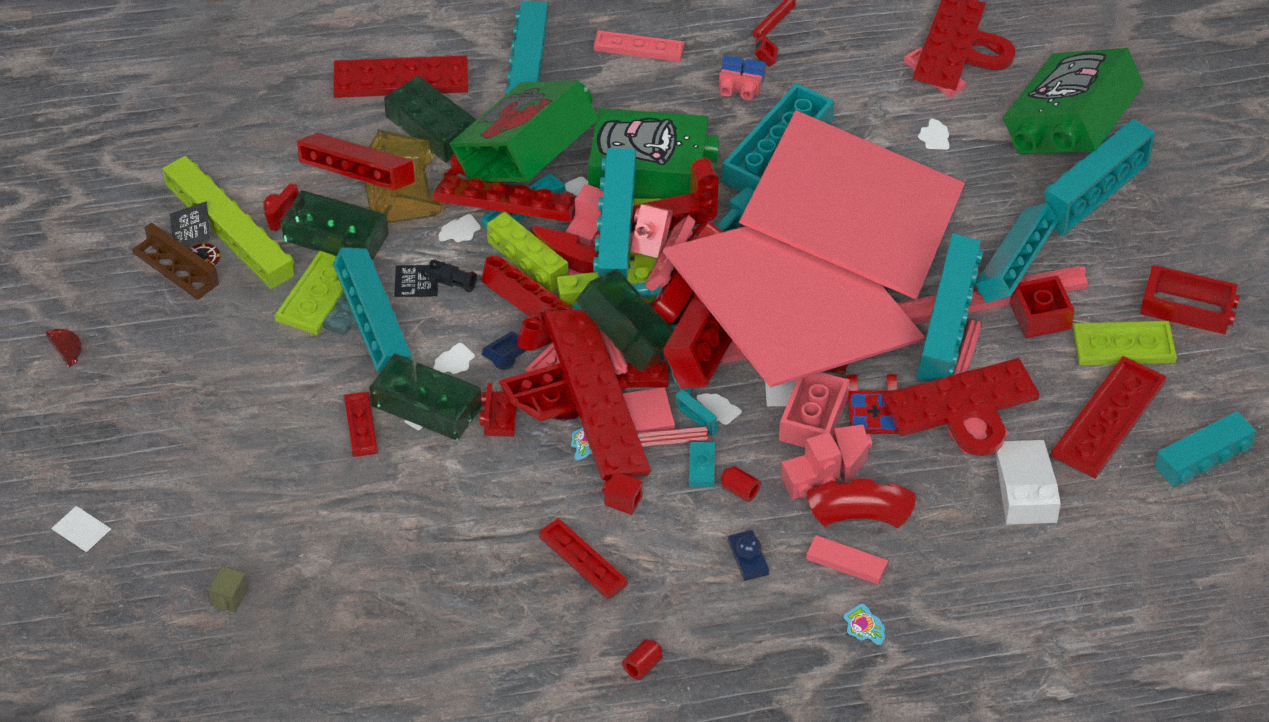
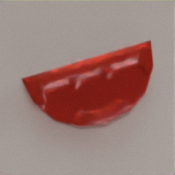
(66, 344)

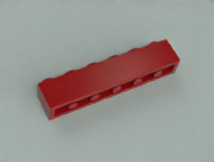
(356, 161)

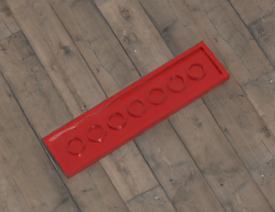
(596, 394)

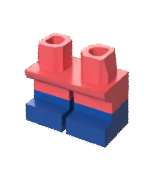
(746, 82)

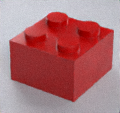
(1042, 307)

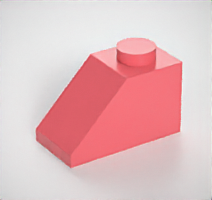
(854, 447)

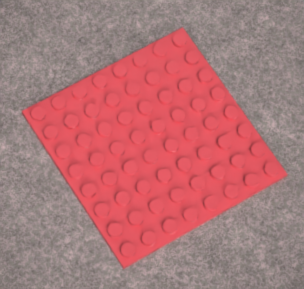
(853, 204)
(788, 306)

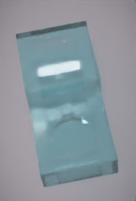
(341, 318)

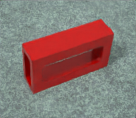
(1194, 288)

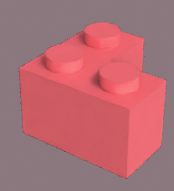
(586, 215)
(818, 466)

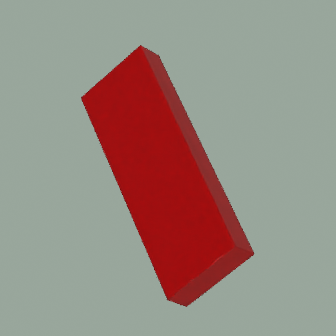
(360, 424)

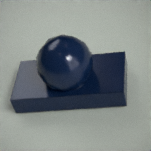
(503, 351)
(748, 555)

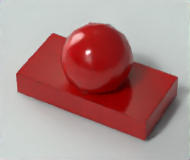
(278, 205)

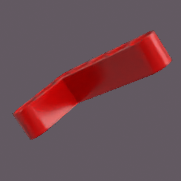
(699, 204)
(677, 291)
(526, 296)

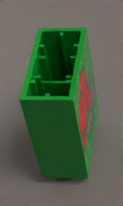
(525, 131)

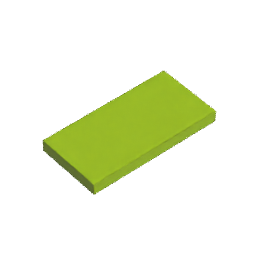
(312, 296)
(1108, 341)

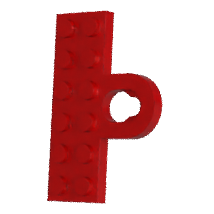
(952, 43)
(962, 397)

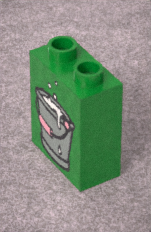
(1073, 101)
(663, 145)

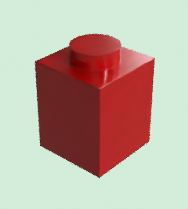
(622, 492)

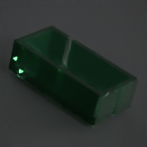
(427, 115)
(332, 225)
(626, 319)
(431, 402)

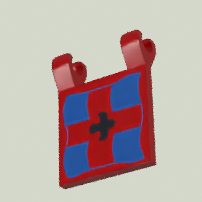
(868, 409)

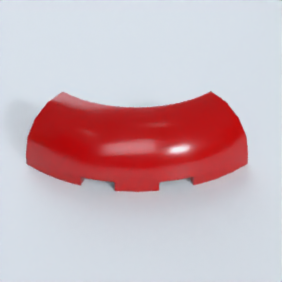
(861, 501)

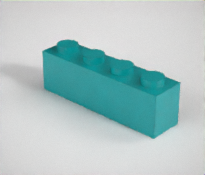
(1205, 449)

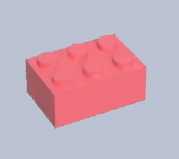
(813, 408)

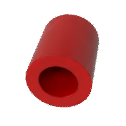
(740, 483)
(642, 659)

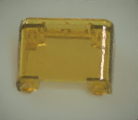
(414, 199)

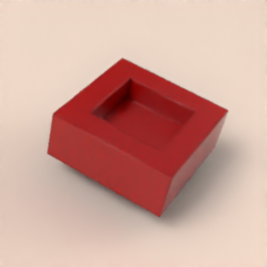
(766, 50)

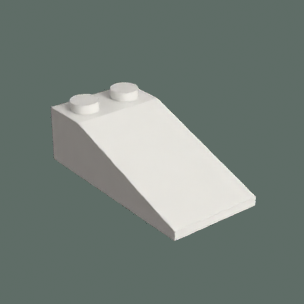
(1027, 483)

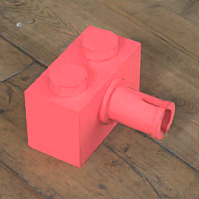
(650, 230)

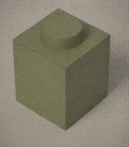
(228, 589)

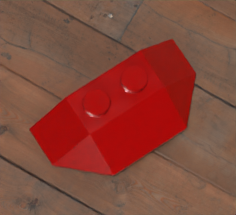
(540, 393)

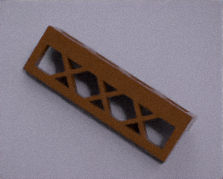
(186, 260)

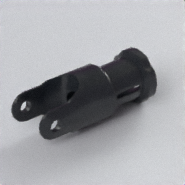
(450, 275)

